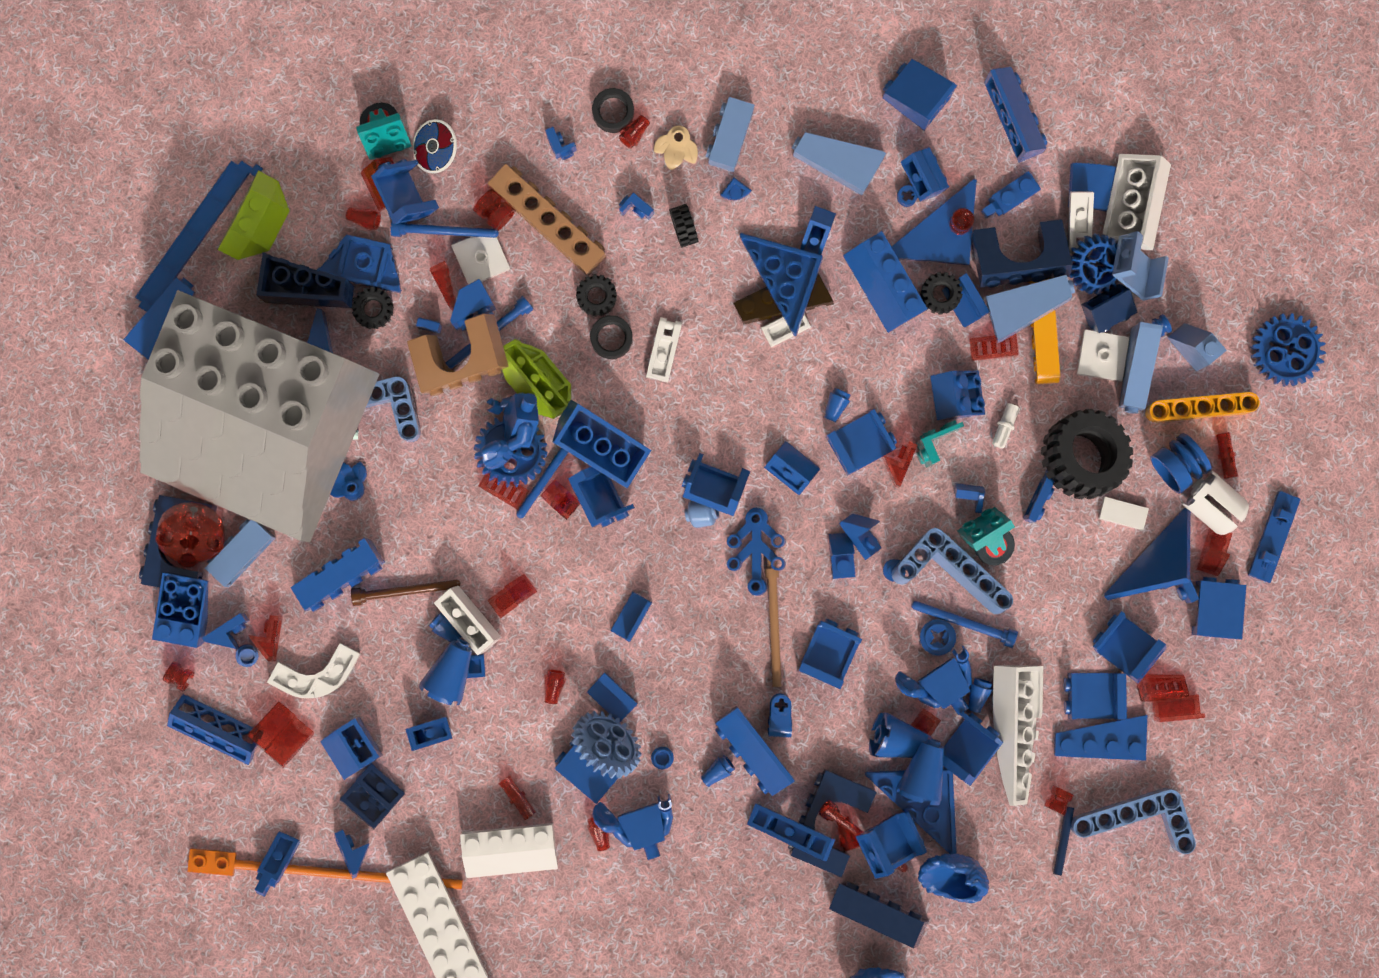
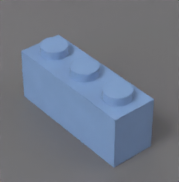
(730, 134)
(239, 552)

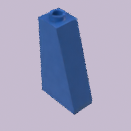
(147, 330)

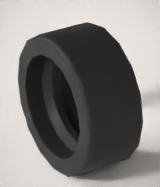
(612, 93)
(611, 320)

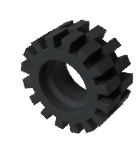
(683, 225)
(948, 281)
(592, 282)
(366, 296)

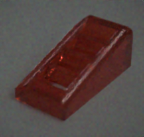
(442, 277)
(992, 339)
(518, 502)
(1148, 691)

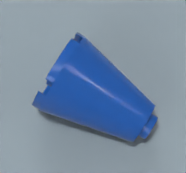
(449, 673)
(895, 738)
(924, 774)

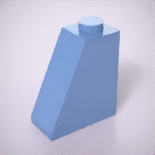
(1196, 345)

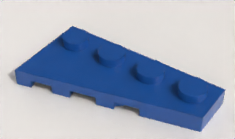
(1111, 740)

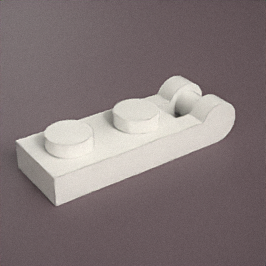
(1080, 217)
(663, 350)

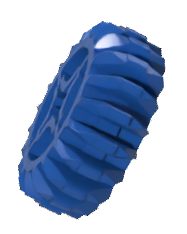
(1093, 273)

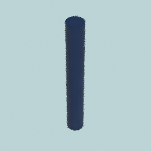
(1063, 841)

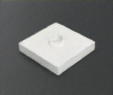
(480, 258)
(1103, 355)

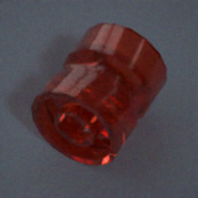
(495, 211)

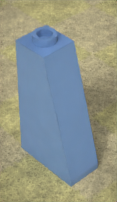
(839, 160)
(1024, 305)
(1139, 366)

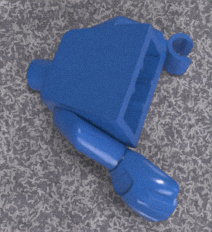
(520, 426)
(941, 686)
(638, 827)

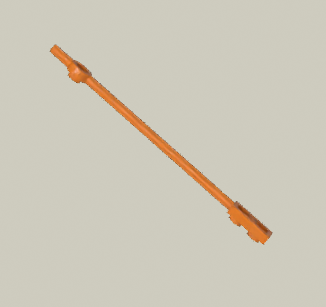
(225, 864)

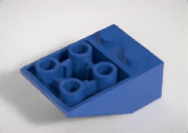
(181, 610)

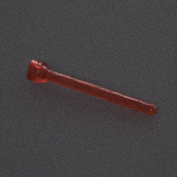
(830, 812)

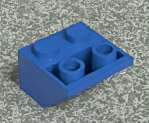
(471, 302)
(957, 395)
(351, 747)

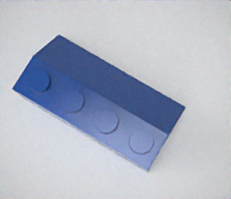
(1014, 113)
(885, 282)
(599, 444)
(754, 751)

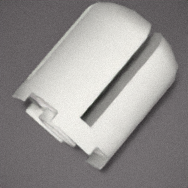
(1224, 495)

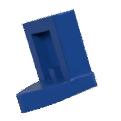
(971, 493)

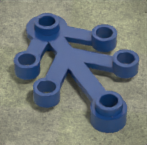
(756, 548)

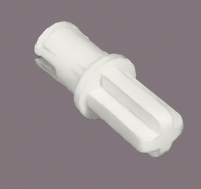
(1005, 425)

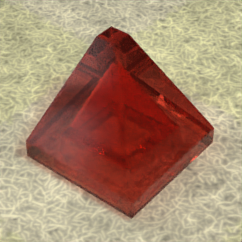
(926, 722)

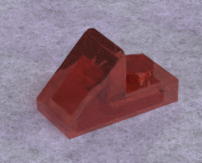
(896, 469)
(560, 499)
(1214, 553)
(512, 596)
(269, 645)

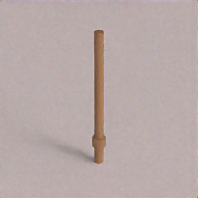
(772, 576)

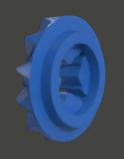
(948, 637)

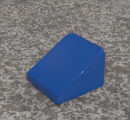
(476, 666)

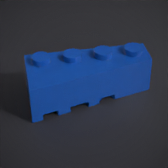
(338, 575)

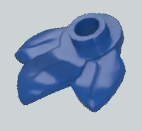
(350, 477)

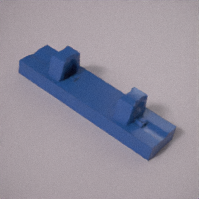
(1274, 537)
(791, 832)

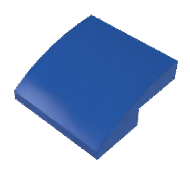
(1093, 178)

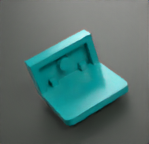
(927, 453)

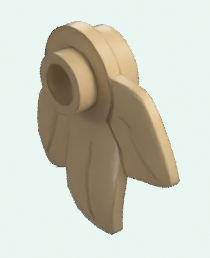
(674, 150)

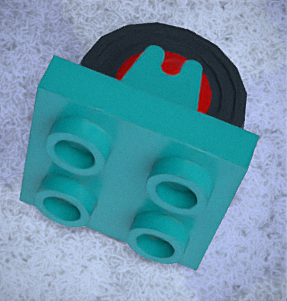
(382, 131)
(990, 536)

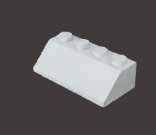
(1137, 197)
(509, 850)

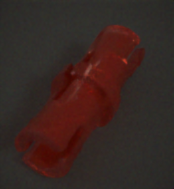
(1227, 455)
(517, 797)

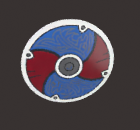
(434, 146)

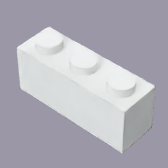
(467, 620)

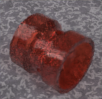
(963, 217)
(178, 675)
(1056, 805)

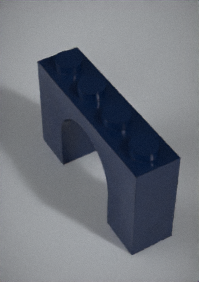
(997, 269)
(156, 561)
(837, 789)

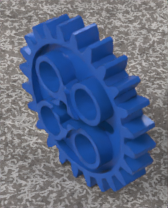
(1293, 332)
(524, 465)

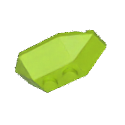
(256, 219)
(536, 374)

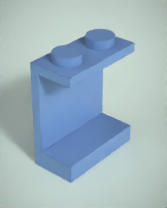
(1136, 270)

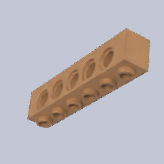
(501, 184)

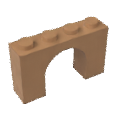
(485, 358)

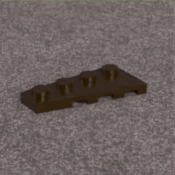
(762, 306)

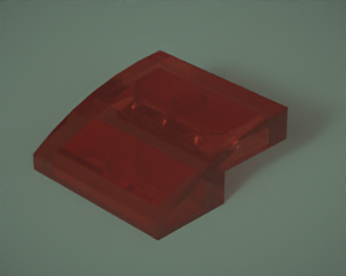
(280, 734)

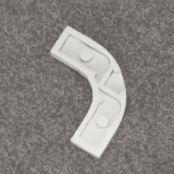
(319, 684)

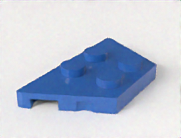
(364, 263)

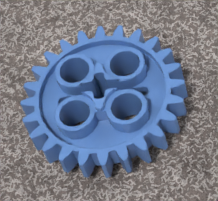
(606, 744)

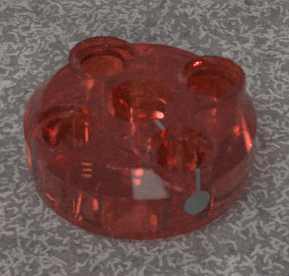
(190, 534)

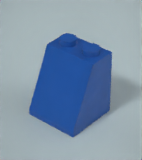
(918, 93)

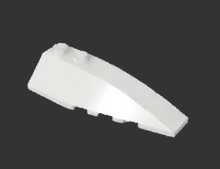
(1016, 706)

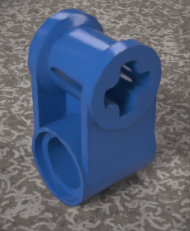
(780, 720)

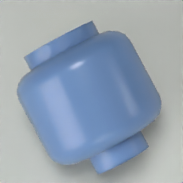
(700, 515)

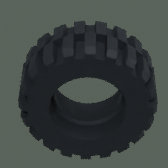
(1108, 439)

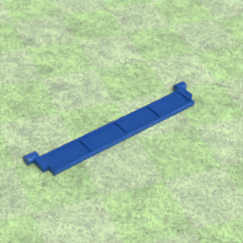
(194, 232)

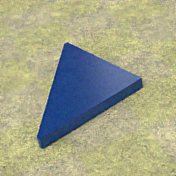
(933, 238)
(787, 275)
(1161, 564)
(933, 819)

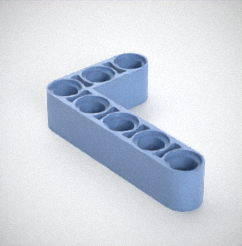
(397, 400)
(953, 568)
(1136, 814)

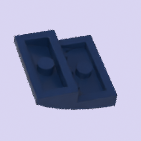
(372, 796)

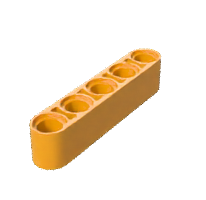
(1046, 349)
(1212, 403)

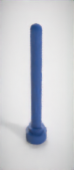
(400, 229)
(521, 307)
(544, 479)
(1007, 637)

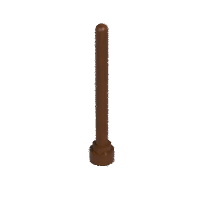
(360, 596)

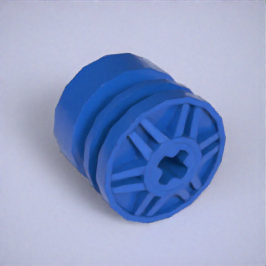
(1182, 461)

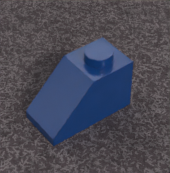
(818, 230)

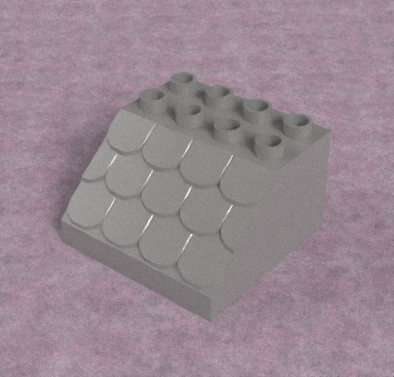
(248, 415)

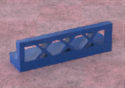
(211, 733)

